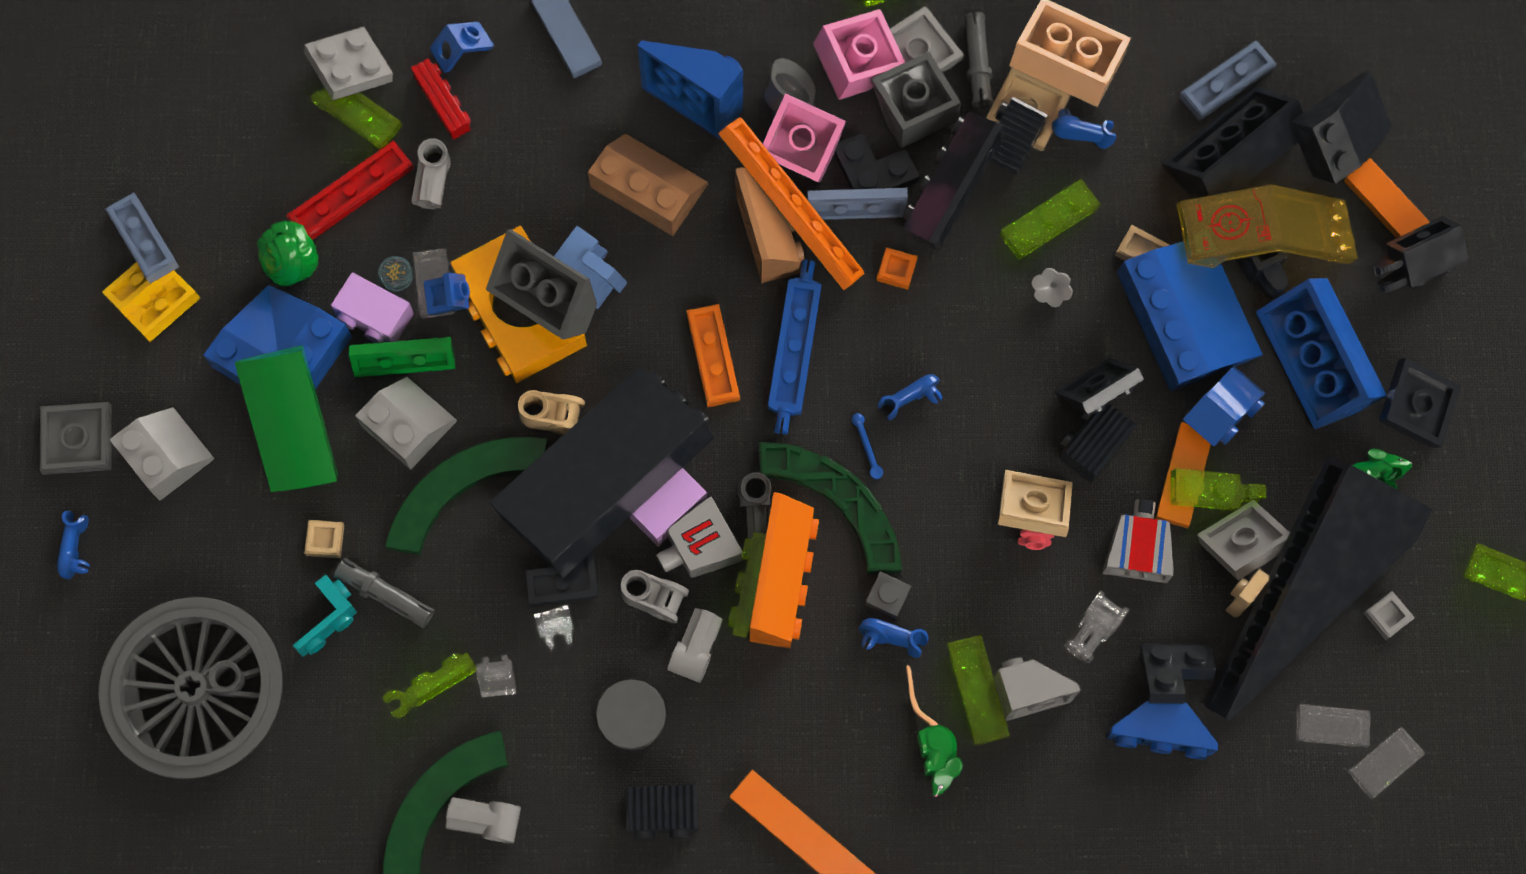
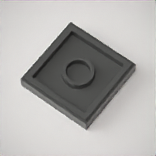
(75, 438)

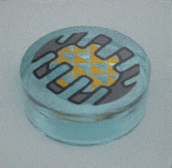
(395, 273)

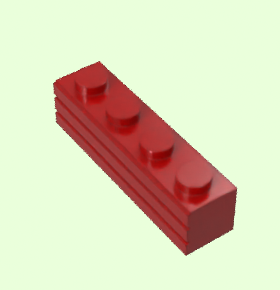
(441, 99)

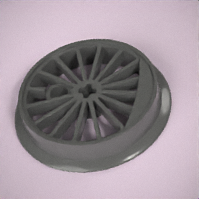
(122, 703)

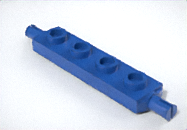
(794, 347)

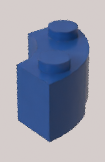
(1225, 407)

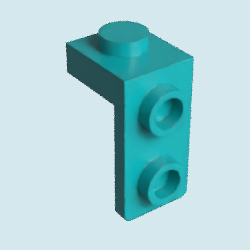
(336, 621)

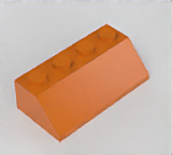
(782, 572)

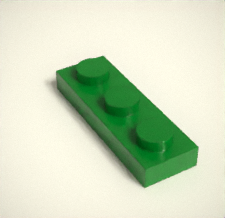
(402, 357)

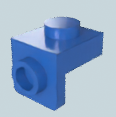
(446, 293)

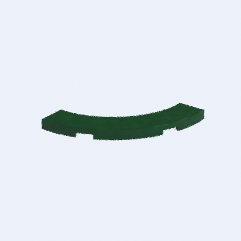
(452, 479)
(843, 491)
(431, 795)

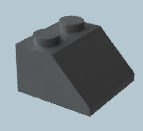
(916, 99)

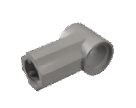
(430, 176)
(693, 652)
(493, 820)

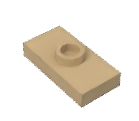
(1246, 592)

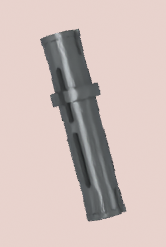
(979, 71)
(376, 588)

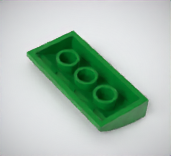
(287, 419)

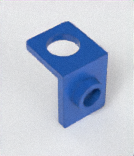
(461, 38)

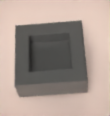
(888, 595)

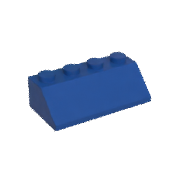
(1320, 352)

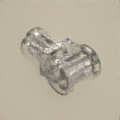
(1099, 622)

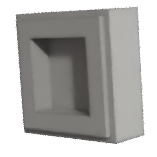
(1389, 615)

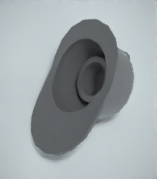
(789, 79)

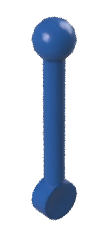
(876, 472)

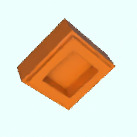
(897, 268)

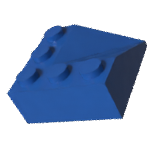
(694, 83)
(277, 323)

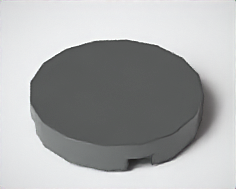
(631, 714)

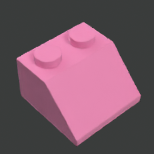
(856, 52)
(803, 137)

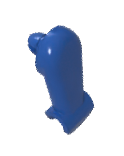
(1073, 128)
(922, 387)
(68, 557)
(882, 632)

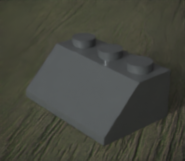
(542, 287)

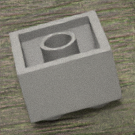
(405, 421)
(162, 451)
(1031, 688)

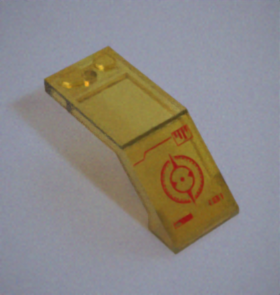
(1265, 222)

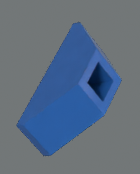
(1165, 729)

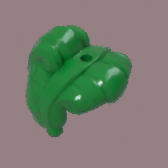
(287, 253)

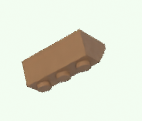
(646, 183)
(767, 230)

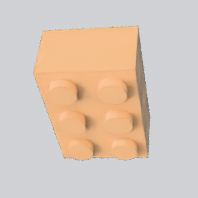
(1069, 52)

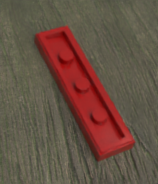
(352, 190)

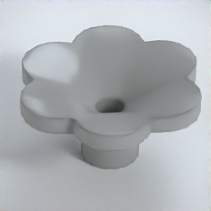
(1052, 287)

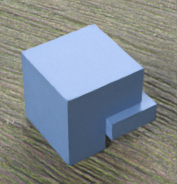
(586, 256)

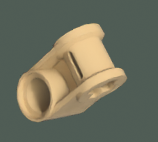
(554, 411)

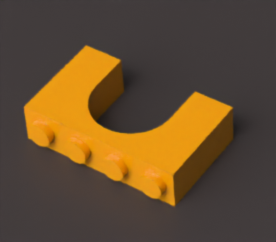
(521, 348)

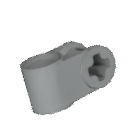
(655, 596)

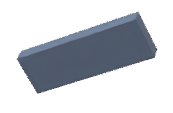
(568, 35)
(1227, 80)
(859, 203)
(142, 238)

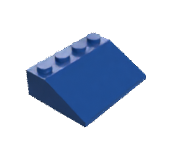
(1187, 315)

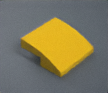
(151, 305)

